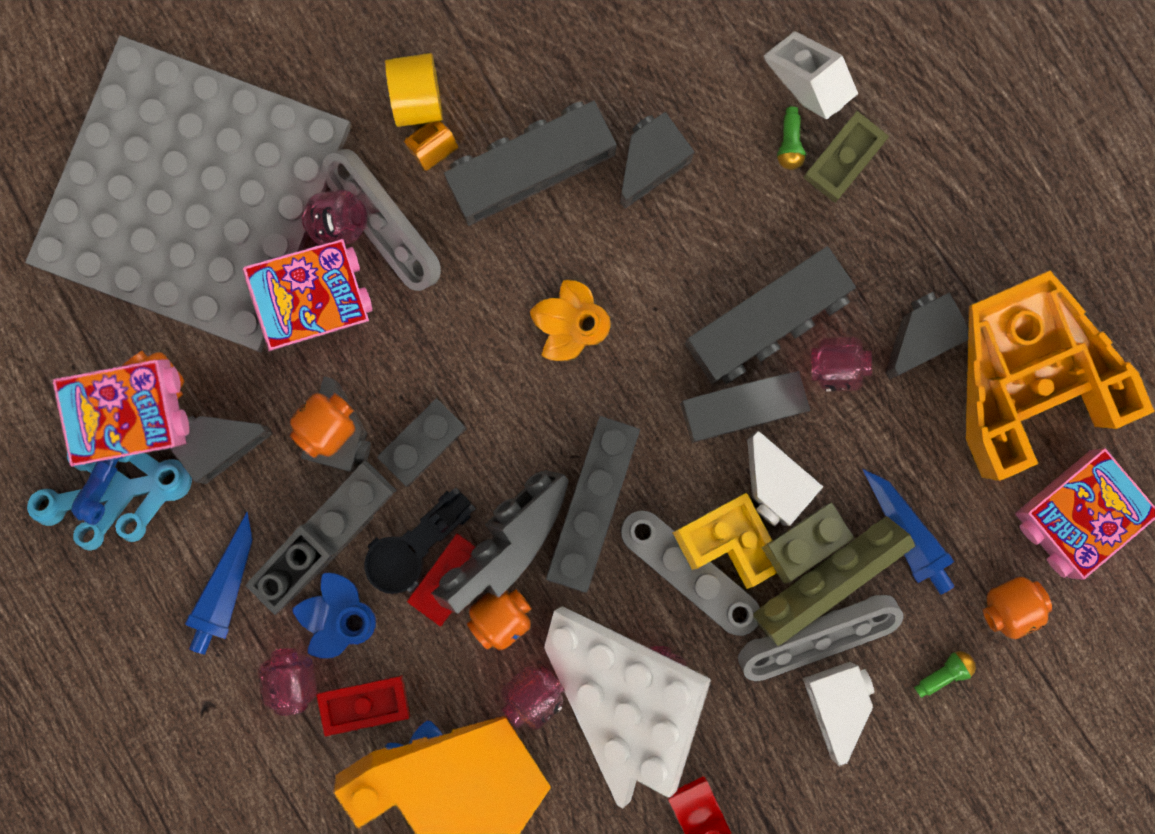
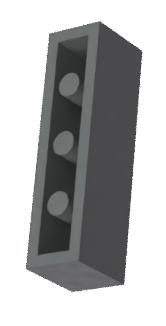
(530, 162)
(769, 316)
(593, 504)

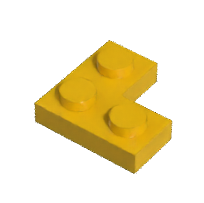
(732, 530)

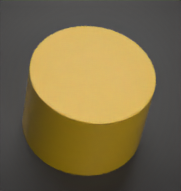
(413, 90)

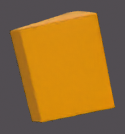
(431, 144)

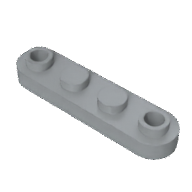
(386, 223)
(704, 586)
(822, 638)

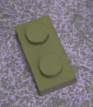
(846, 157)
(807, 543)

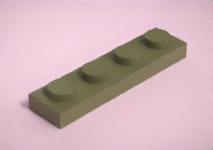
(833, 580)

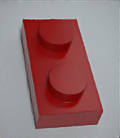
(453, 556)
(363, 705)

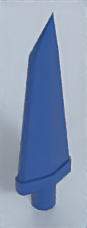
(928, 555)
(217, 601)

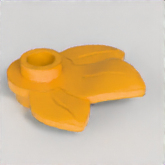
(564, 318)

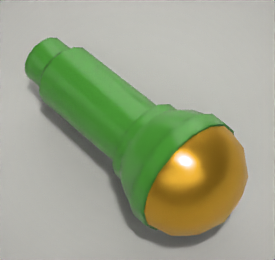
(791, 153)
(957, 667)

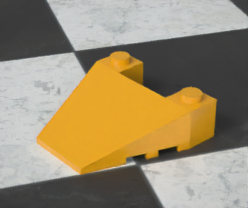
(1033, 353)
(449, 784)

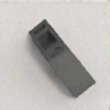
(518, 533)
(321, 538)

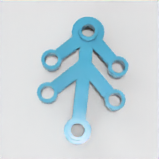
(116, 498)

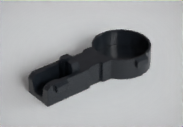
(390, 561)

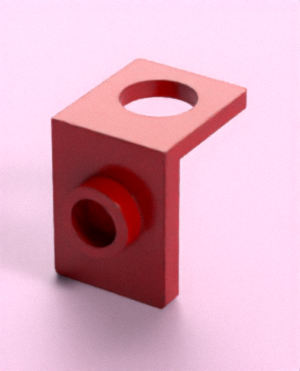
(698, 809)

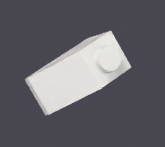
(812, 74)
(778, 482)
(840, 706)

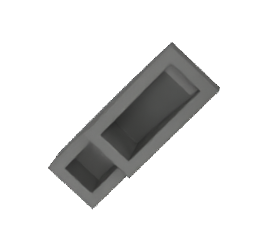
(744, 406)

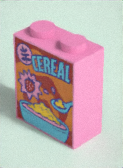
(307, 294)
(121, 411)
(1086, 515)

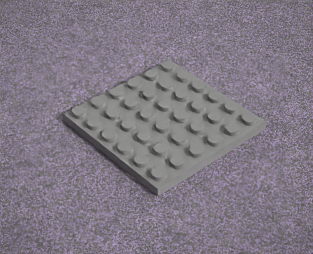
(183, 188)

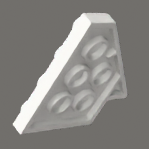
(629, 703)

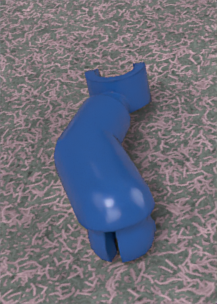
(87, 504)

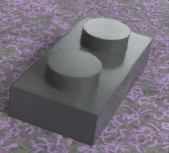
(421, 443)

